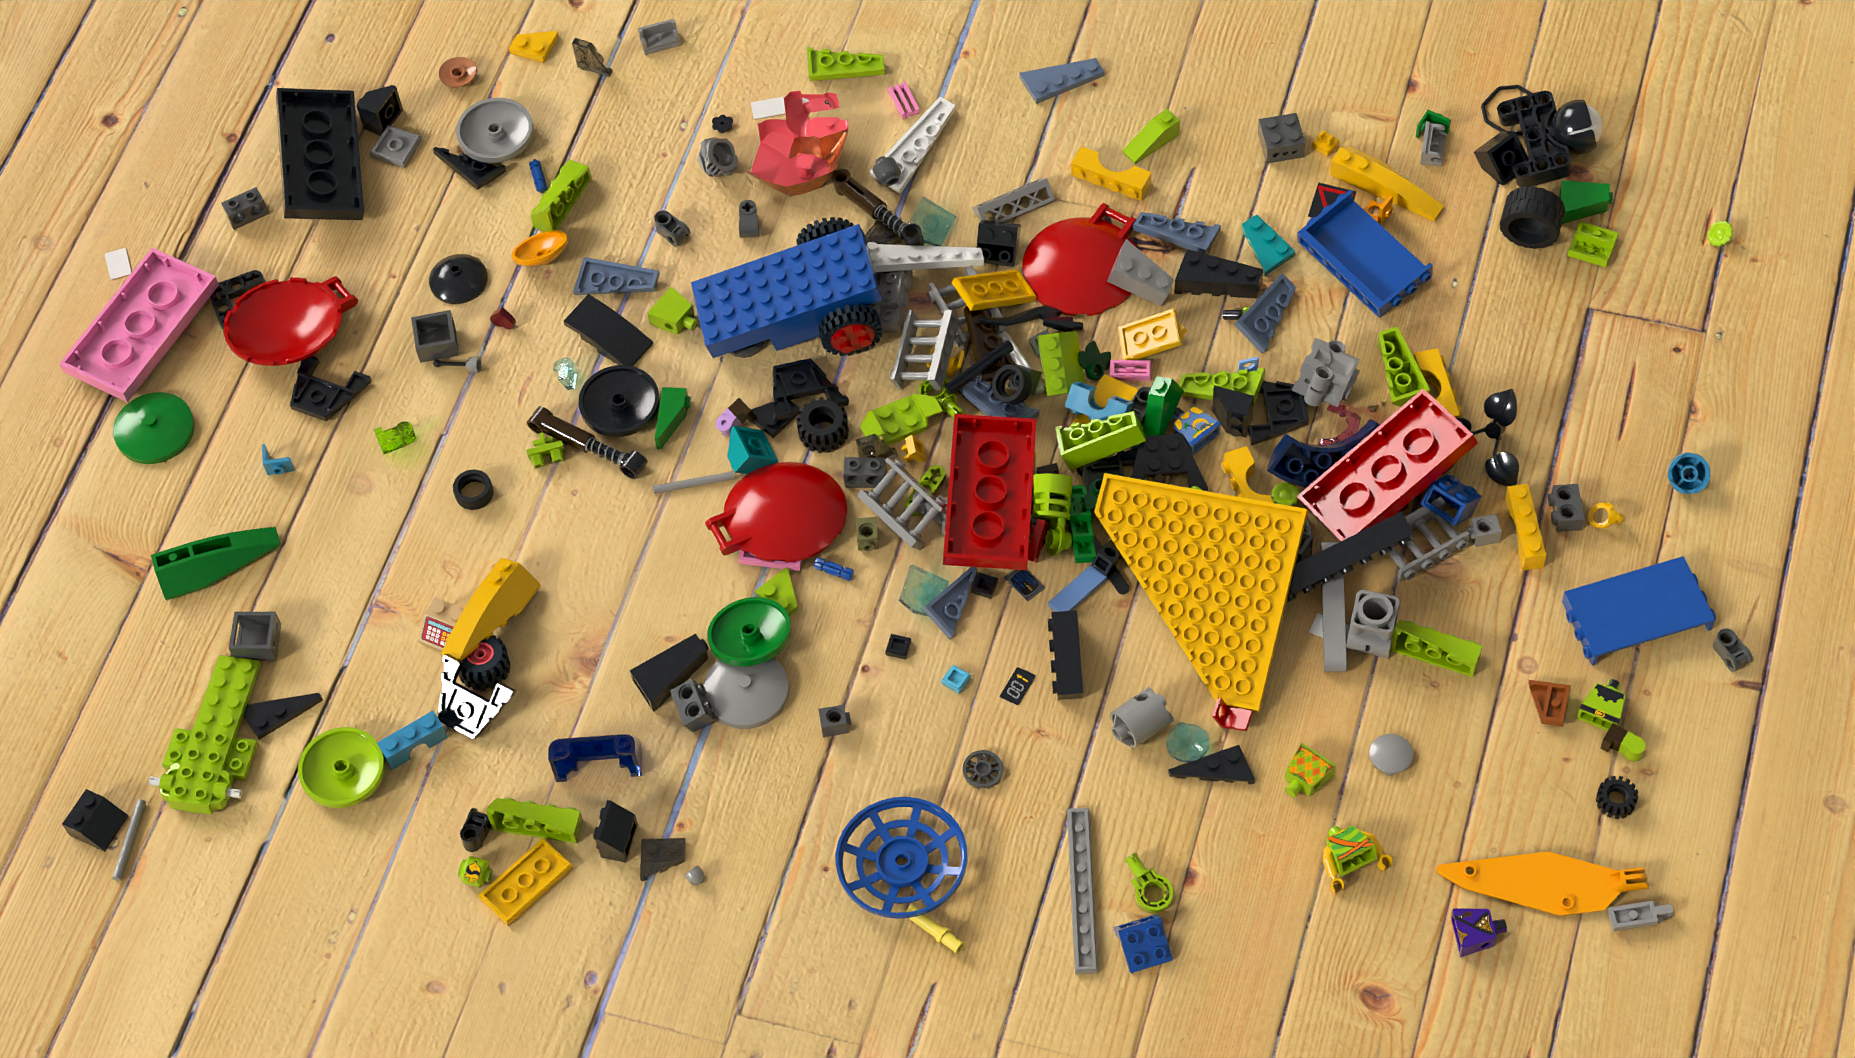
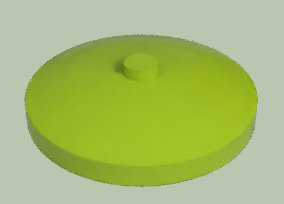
(341, 767)

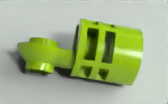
(1052, 504)

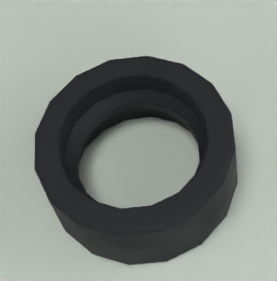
(1000, 379)
(474, 502)

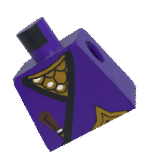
(1475, 930)

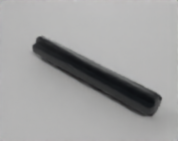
(979, 367)

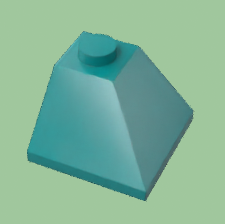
(749, 450)

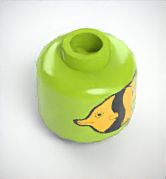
(474, 871)

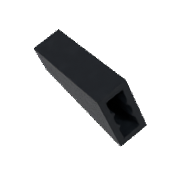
(669, 670)

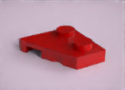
(1038, 531)

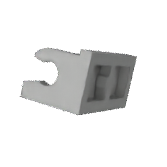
(659, 36)
(1433, 145)

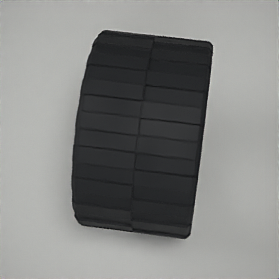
(1532, 217)

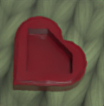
(503, 318)

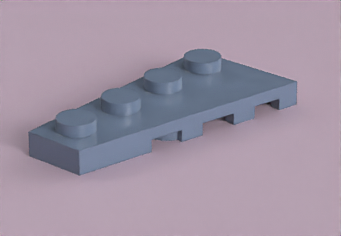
(1055, 80)
(1177, 232)
(610, 277)
(1263, 315)
(982, 397)

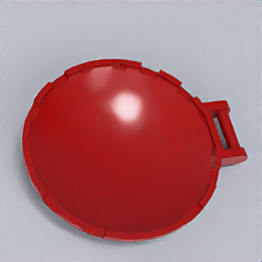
(1072, 262)
(286, 320)
(781, 513)

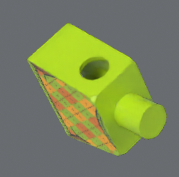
(1307, 772)

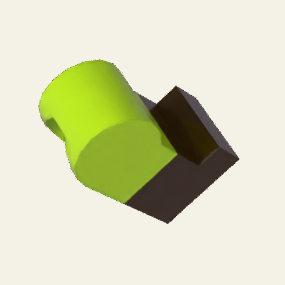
(1623, 742)

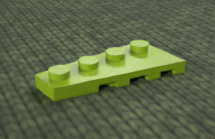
(1202, 384)

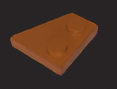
(1550, 701)

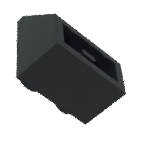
(998, 242)
(615, 832)

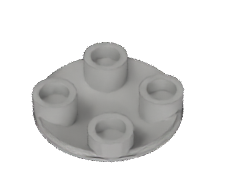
(1391, 754)

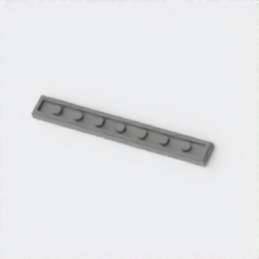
(1082, 891)

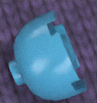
(1688, 473)

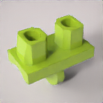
(536, 454)

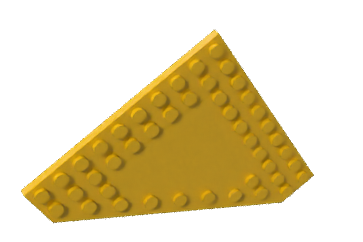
(1213, 573)

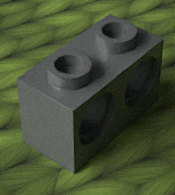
(245, 208)
(863, 472)
(1571, 507)
(688, 707)

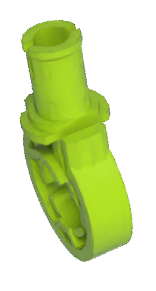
(945, 399)
(1153, 879)

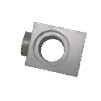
(1490, 524)

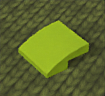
(1593, 244)

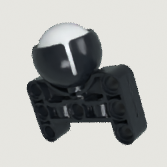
(1568, 130)

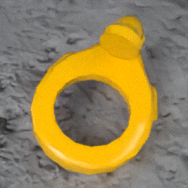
(1613, 515)

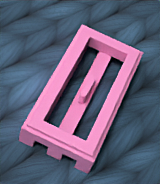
(897, 88)
(1129, 372)

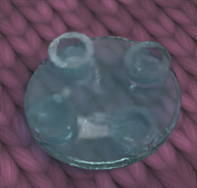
(1187, 742)

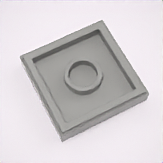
(396, 146)

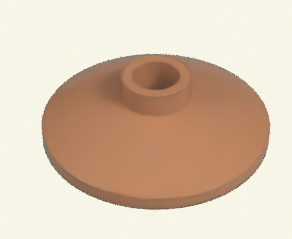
(457, 72)

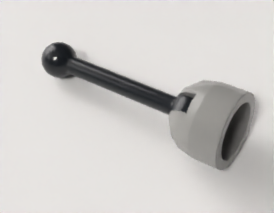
(472, 364)

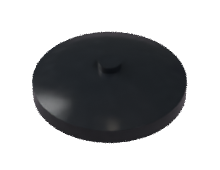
(619, 401)

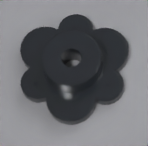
(722, 123)

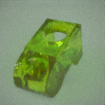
(395, 437)

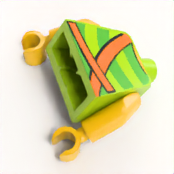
(1350, 850)

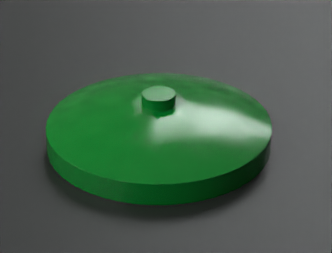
(153, 428)
(749, 631)

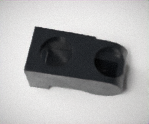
(1106, 558)

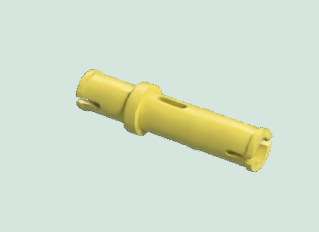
(941, 933)

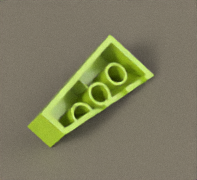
(561, 196)
(1400, 366)
(1098, 439)
(1436, 647)
(535, 819)

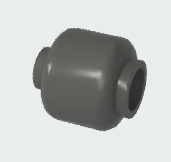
(886, 171)

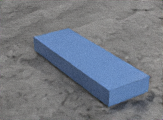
(1077, 590)

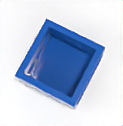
(1455, 494)

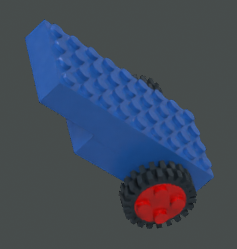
(796, 295)

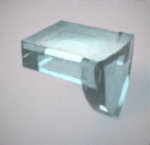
(567, 372)

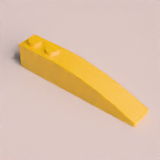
(1382, 180)
(497, 598)

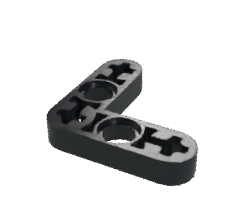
(228, 293)

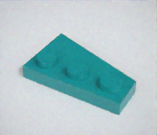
(1267, 245)

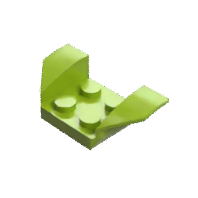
(901, 418)

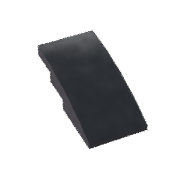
(608, 332)

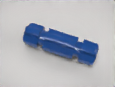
(538, 176)
(833, 568)

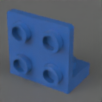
(1144, 943)

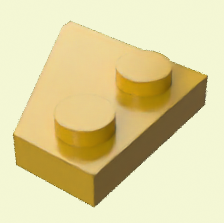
(534, 45)

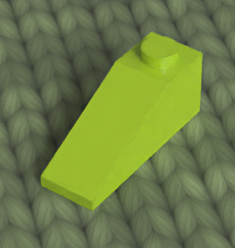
(1153, 136)

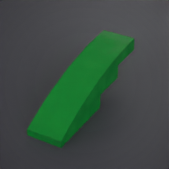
(1081, 527)

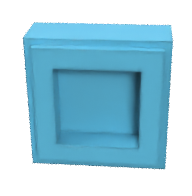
(956, 679)

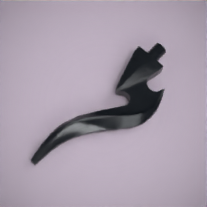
(1048, 314)

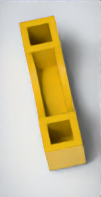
(1130, 182)
(1433, 370)
(1240, 467)
(1530, 541)

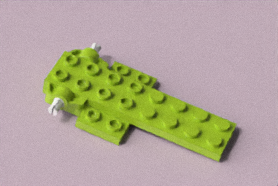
(210, 755)

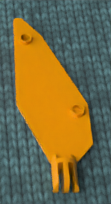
(1546, 881)

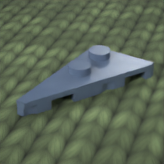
(947, 606)

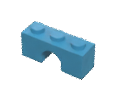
(1082, 400)
(422, 731)

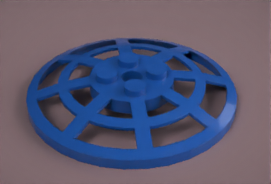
(901, 847)

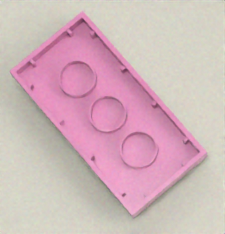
(139, 324)

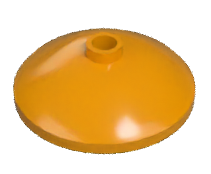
(540, 248)

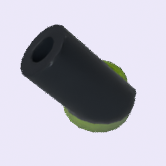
(1234, 314)

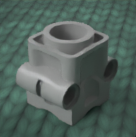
(1327, 374)
(1373, 623)

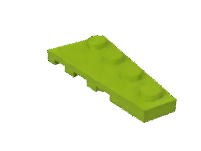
(833, 65)

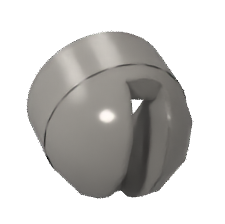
(695, 875)

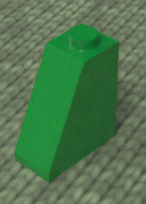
(1584, 199)

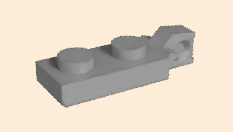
(1638, 915)

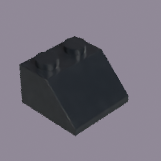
(379, 109)
(1501, 156)
(1233, 410)
(94, 820)

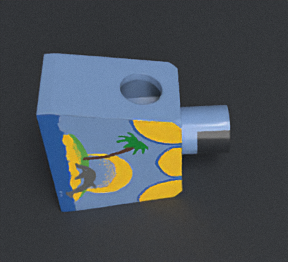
(1196, 428)

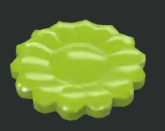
(1720, 233)
(1285, 494)

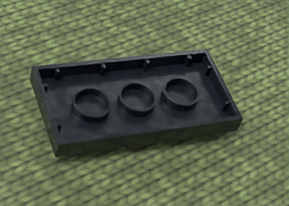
(319, 154)

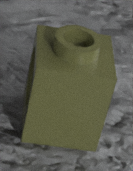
(867, 526)

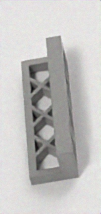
(1010, 196)

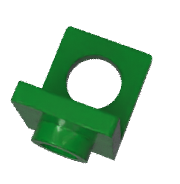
(1434, 118)

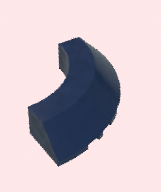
(1304, 462)

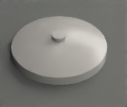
(494, 130)
(747, 694)

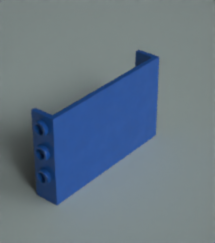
(1363, 255)
(1637, 608)

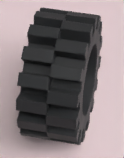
(1615, 808)

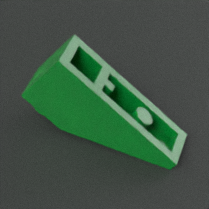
(1161, 405)
(671, 413)

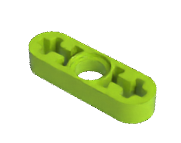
(926, 482)

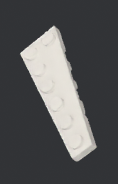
(918, 140)
(922, 257)

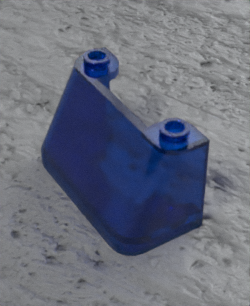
(566, 752)

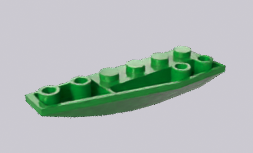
(210, 559)

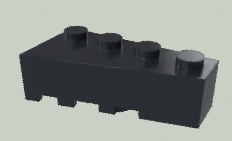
(1217, 276)
(1066, 655)

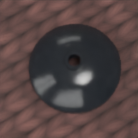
(461, 285)

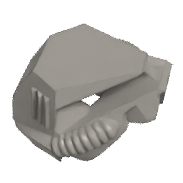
(717, 157)

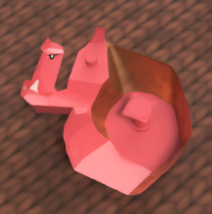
(800, 151)

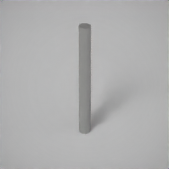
(693, 482)
(121, 863)

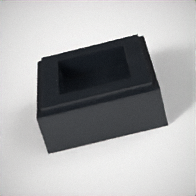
(984, 585)
(898, 646)

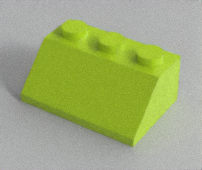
(1060, 362)

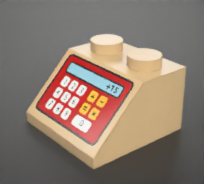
(438, 623)

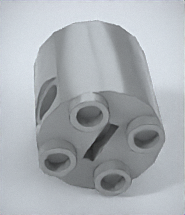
(1140, 718)

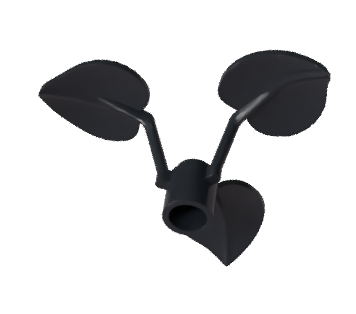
(1503, 409)

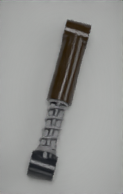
(875, 207)
(545, 422)

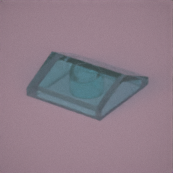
(933, 221)
(920, 589)

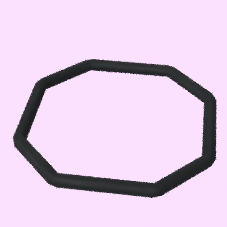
(1492, 95)

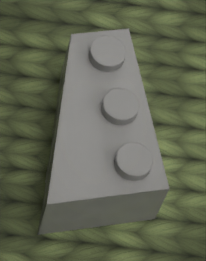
(1140, 275)

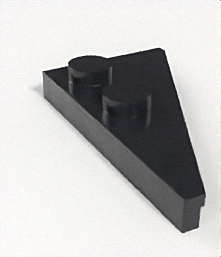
(473, 171)
(270, 715)
(1224, 766)

